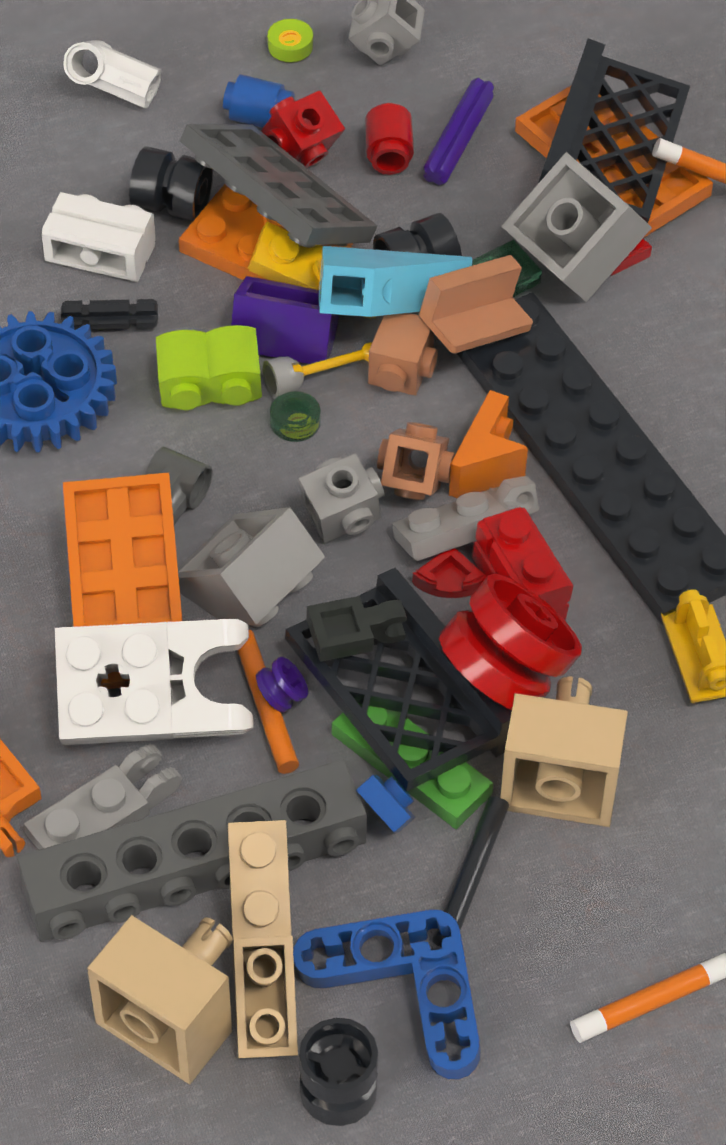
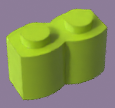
(208, 367)

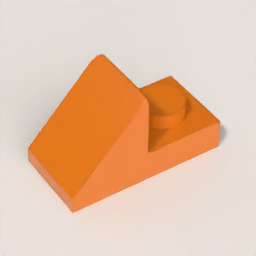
(486, 452)

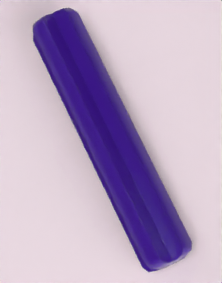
(458, 131)

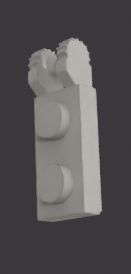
(105, 800)

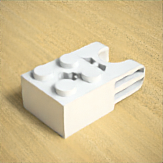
(161, 688)

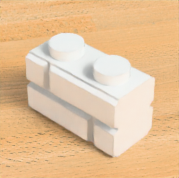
(99, 236)

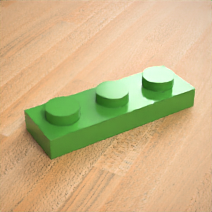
(450, 795)

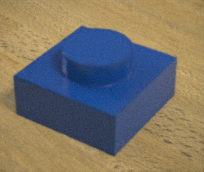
(388, 801)

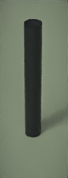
(474, 862)

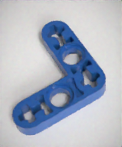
(426, 964)

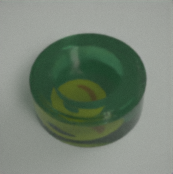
(295, 416)

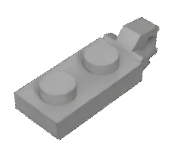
(455, 523)

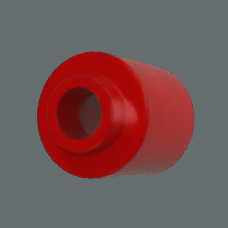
(389, 138)

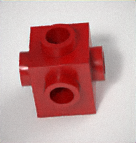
(304, 127)

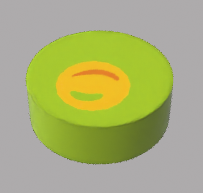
(290, 40)

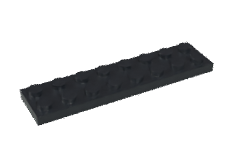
(603, 463)

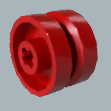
(509, 641)

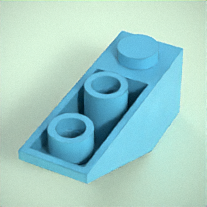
(378, 280)

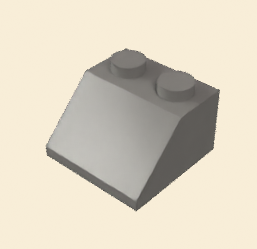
(576, 226)
(250, 566)

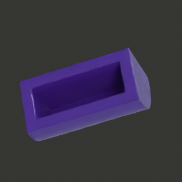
(285, 319)

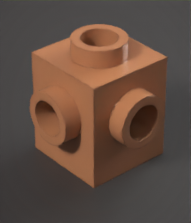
(399, 469)

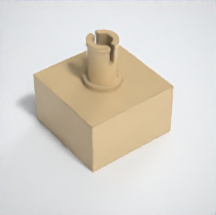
(563, 756)
(164, 994)

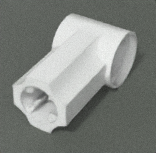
(115, 72)

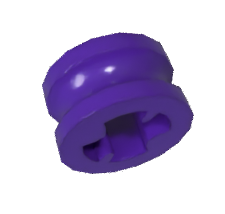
(282, 684)

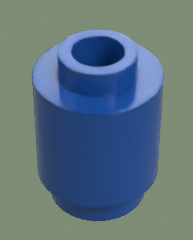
(252, 99)

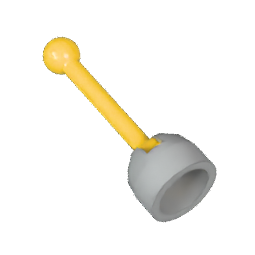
(287, 375)

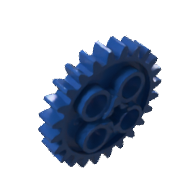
(52, 380)

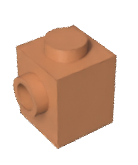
(402, 354)

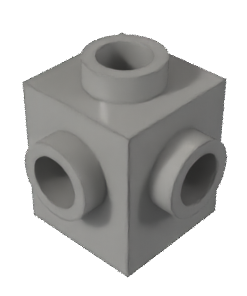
(386, 27)
(341, 497)

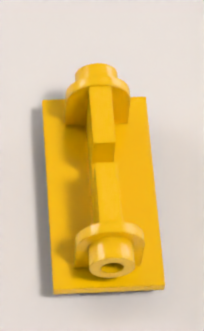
(698, 646)

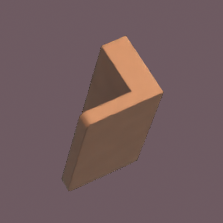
(475, 305)

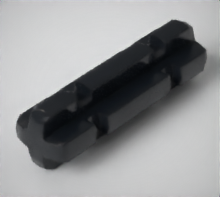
(111, 313)

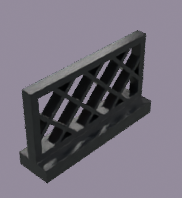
(580, 114)
(422, 630)

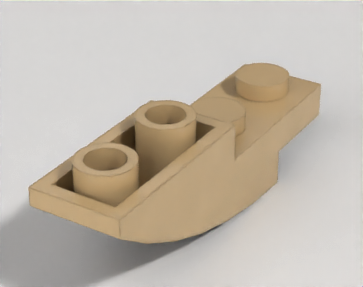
(262, 939)

